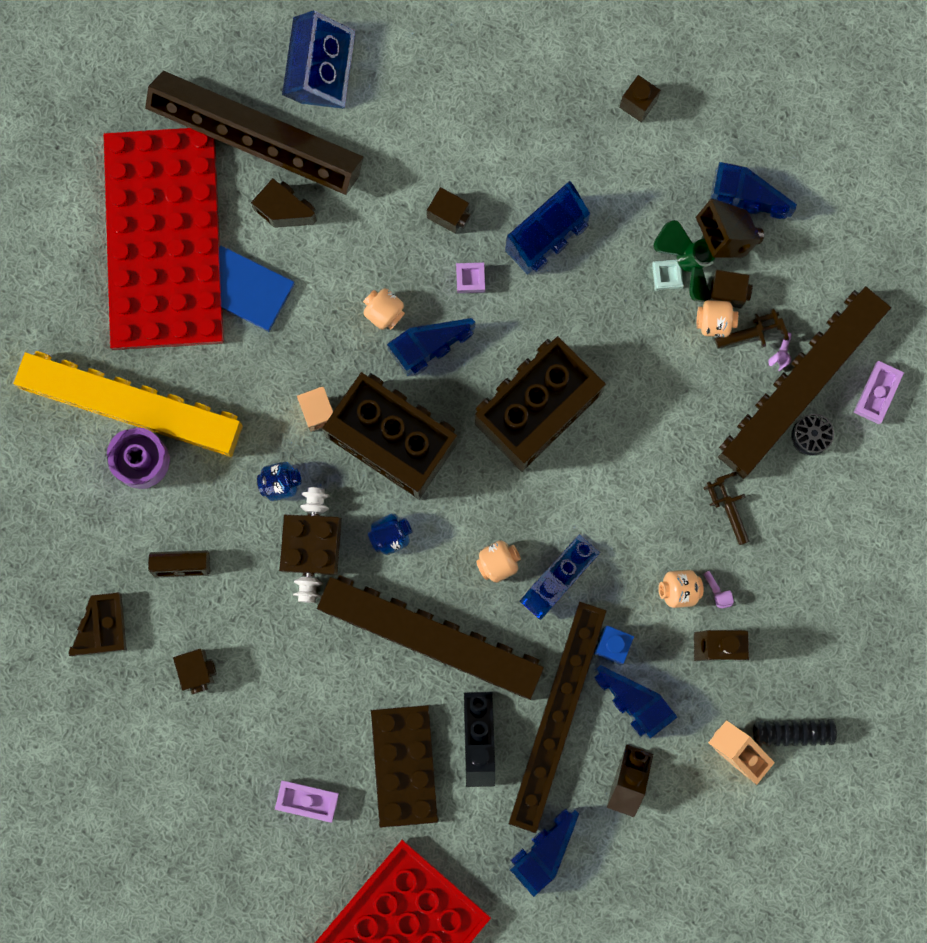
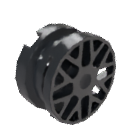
(812, 435)

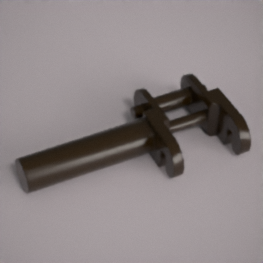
(754, 332)
(730, 507)

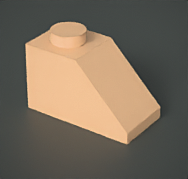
(741, 752)

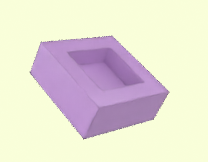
(470, 277)

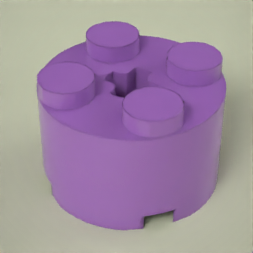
(145, 444)

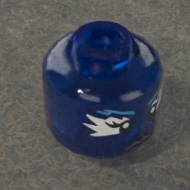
(278, 481)
(390, 534)

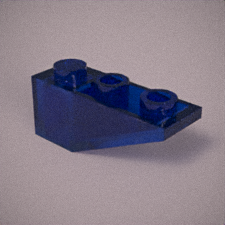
(748, 191)
(423, 343)
(559, 577)
(644, 706)
(541, 862)

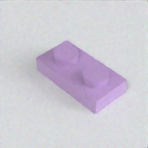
(878, 392)
(307, 801)

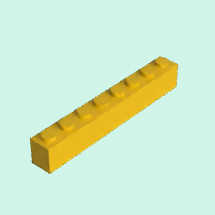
(128, 404)

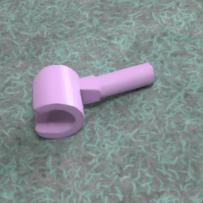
(781, 356)
(722, 599)

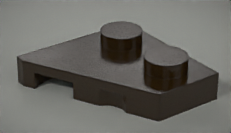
(102, 626)

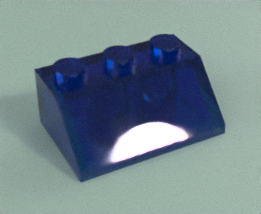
(318, 61)
(548, 229)

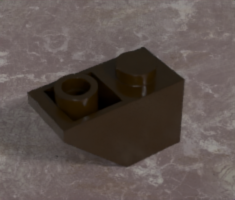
(281, 207)
(630, 781)

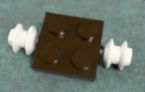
(310, 544)

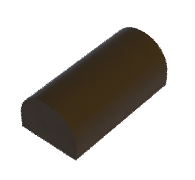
(179, 563)

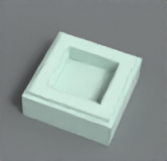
(667, 275)

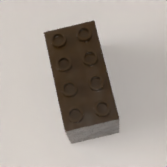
(540, 422)
(385, 453)

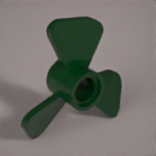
(690, 256)

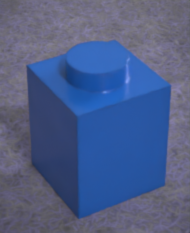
(614, 645)

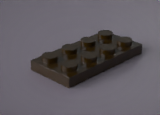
(404, 766)

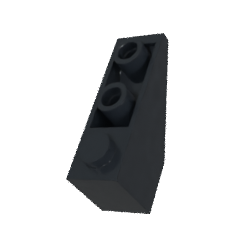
(479, 739)

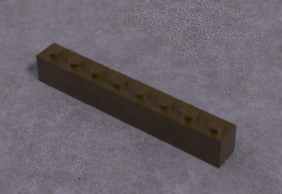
(254, 132)
(804, 382)
(431, 638)

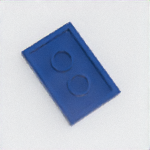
(251, 289)

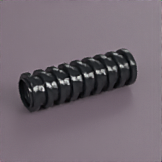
(795, 733)

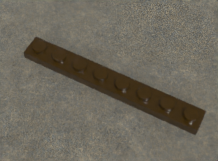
(557, 717)

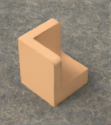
(315, 408)

